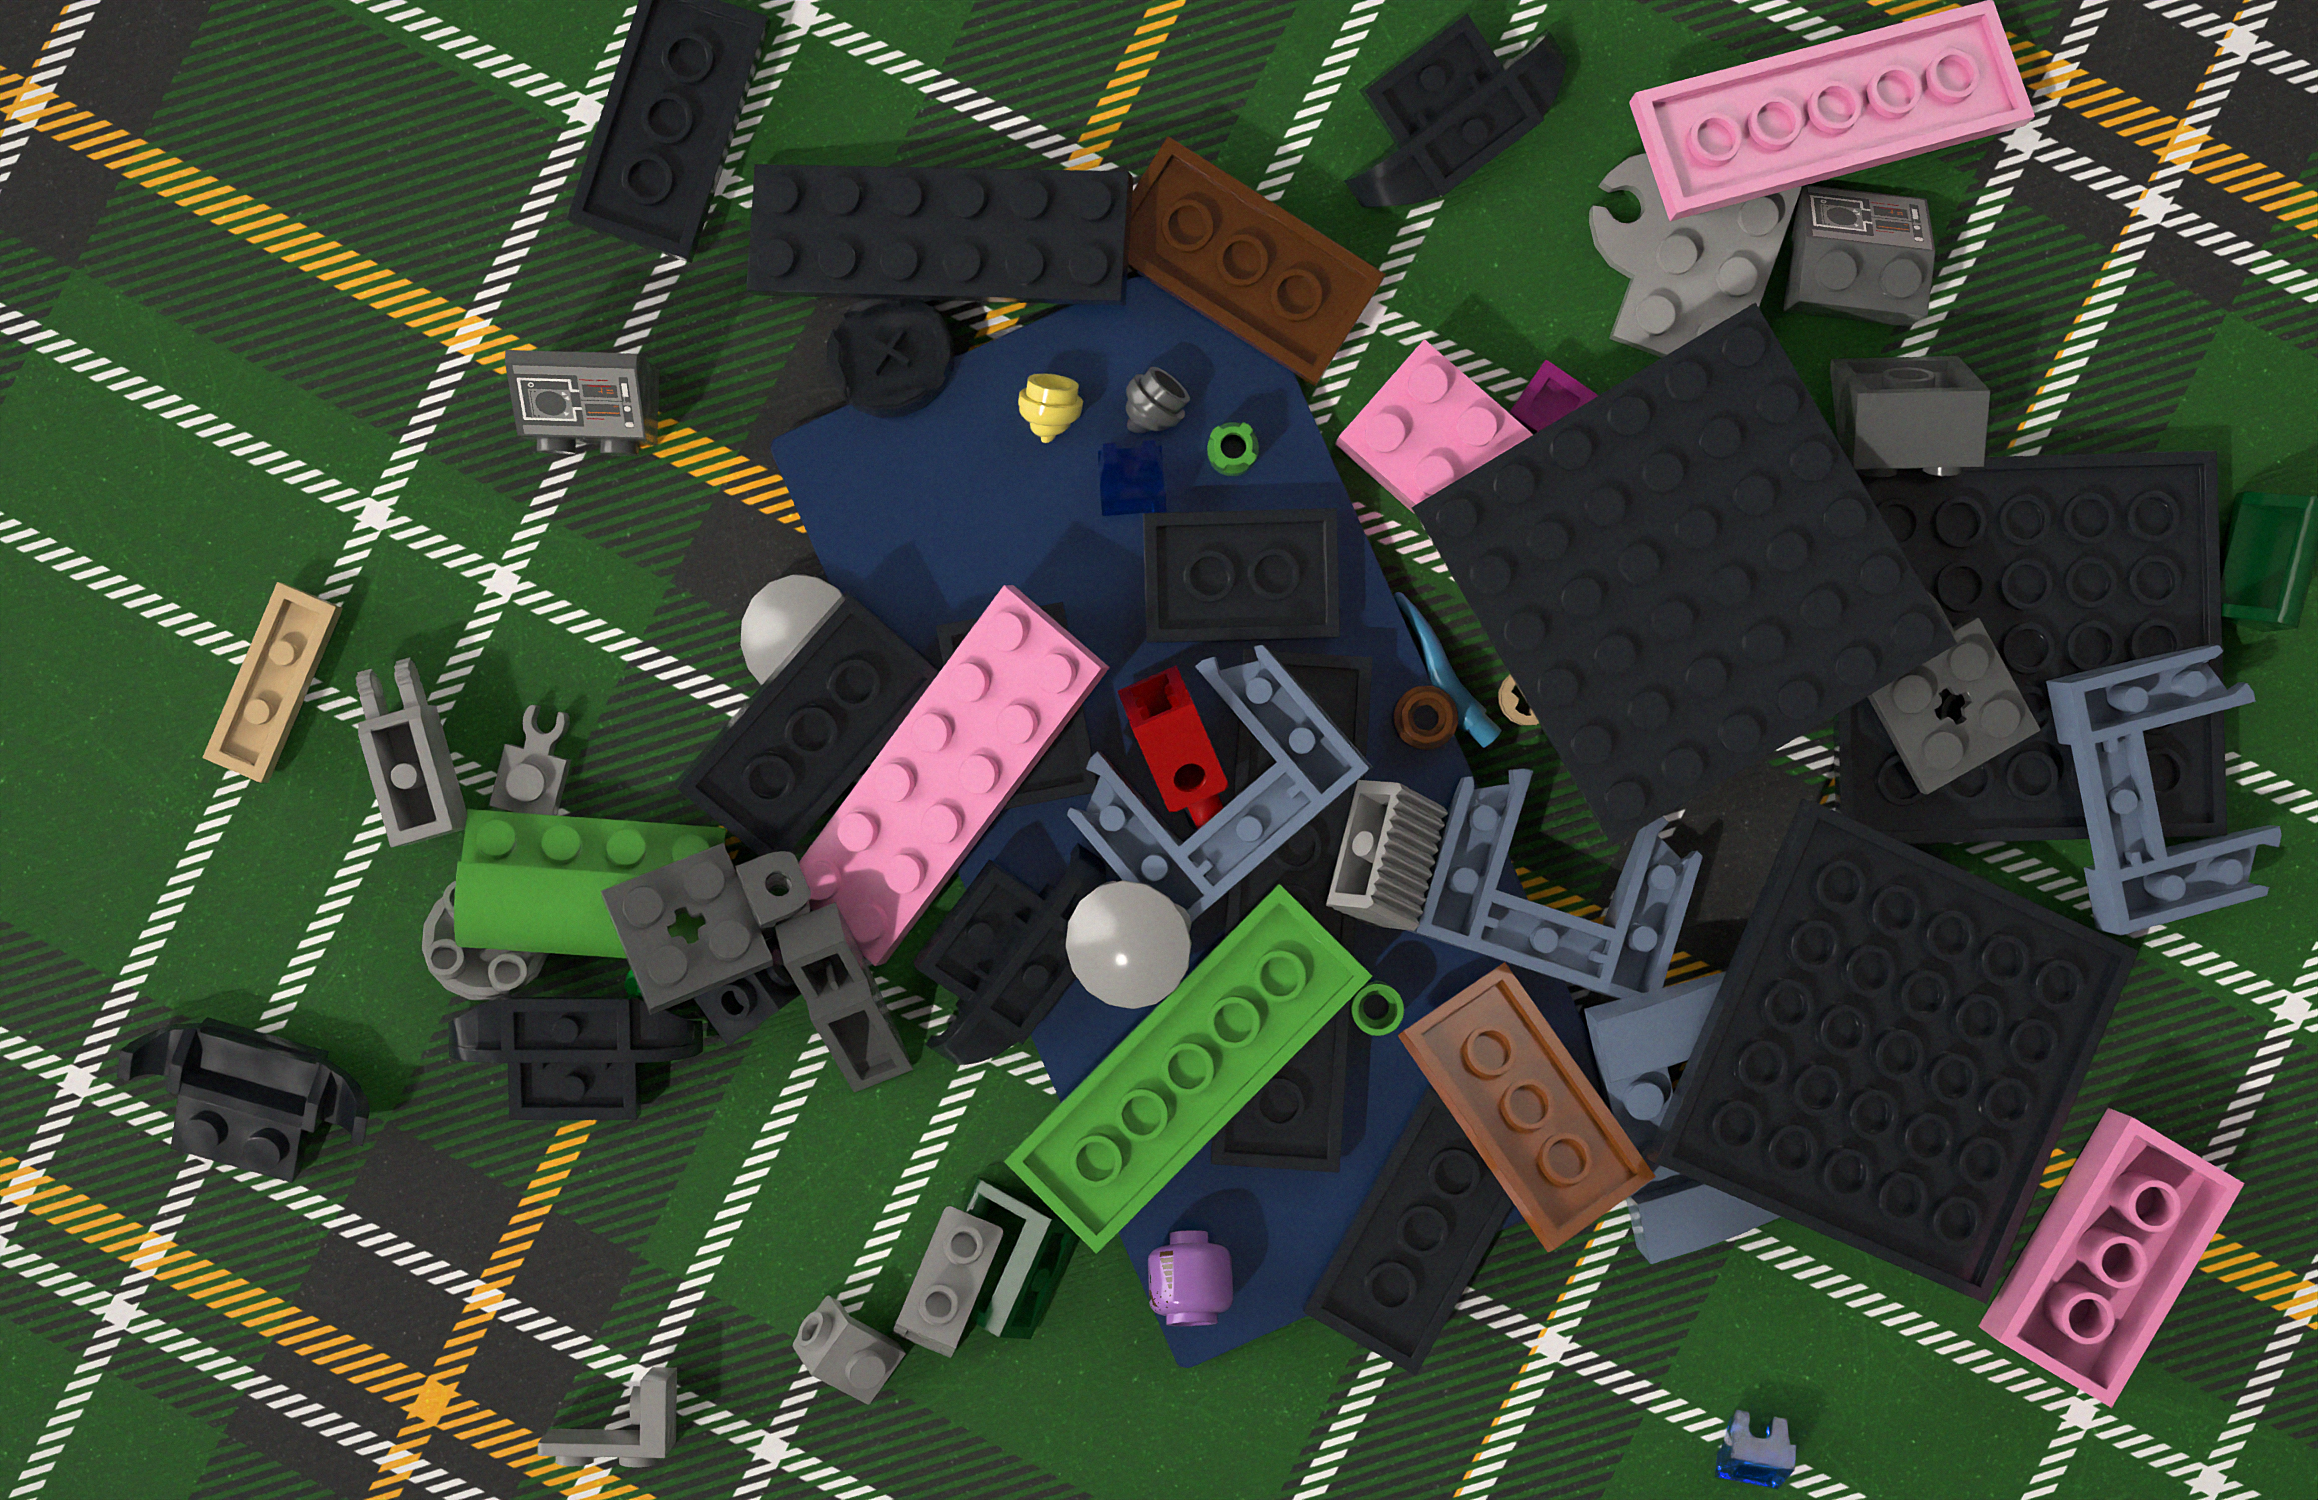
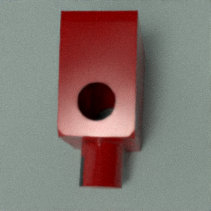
(1175, 745)

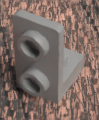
(948, 1281)
(650, 1407)

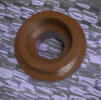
(1446, 717)

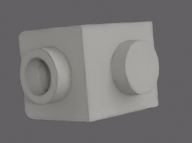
(846, 1351)

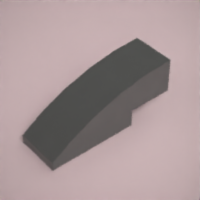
(842, 997)

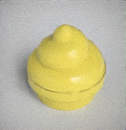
(1050, 404)

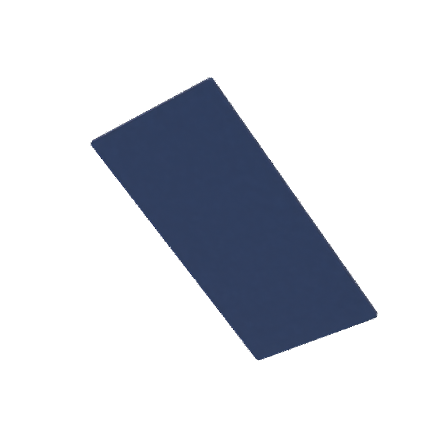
(963, 499)

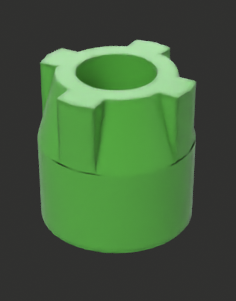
(1230, 466)
(1385, 1023)

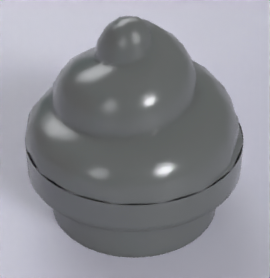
(1154, 401)

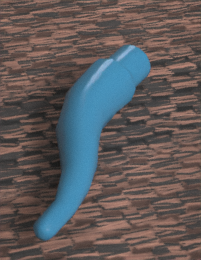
(1470, 712)

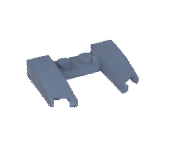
(2103, 720)
(1310, 773)
(1613, 959)
(1632, 1052)

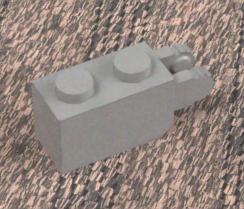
(409, 760)

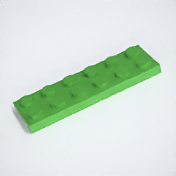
(1188, 1068)

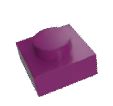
(1549, 397)

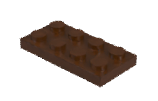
(1246, 262)

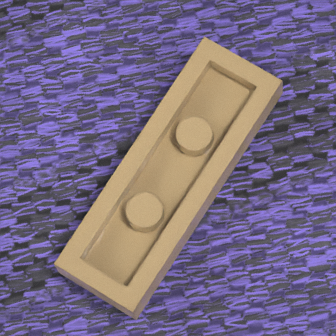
(272, 682)

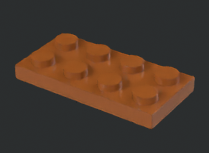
(1526, 1107)

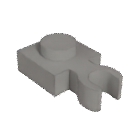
(531, 775)

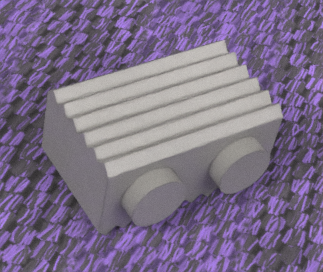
(1386, 855)

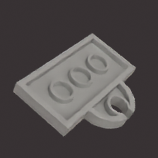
(1688, 269)

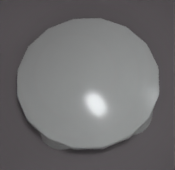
(781, 619)
(1129, 944)
(473, 971)

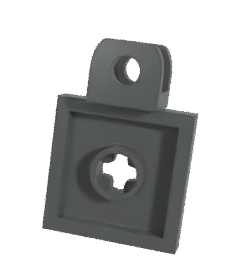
(1990, 719)
(730, 902)

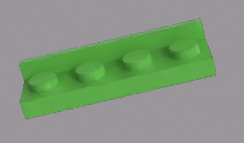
(541, 879)

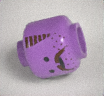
(1190, 1279)

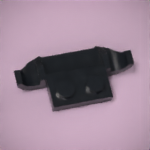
(1453, 111)
(1005, 956)
(572, 1052)
(247, 1093)

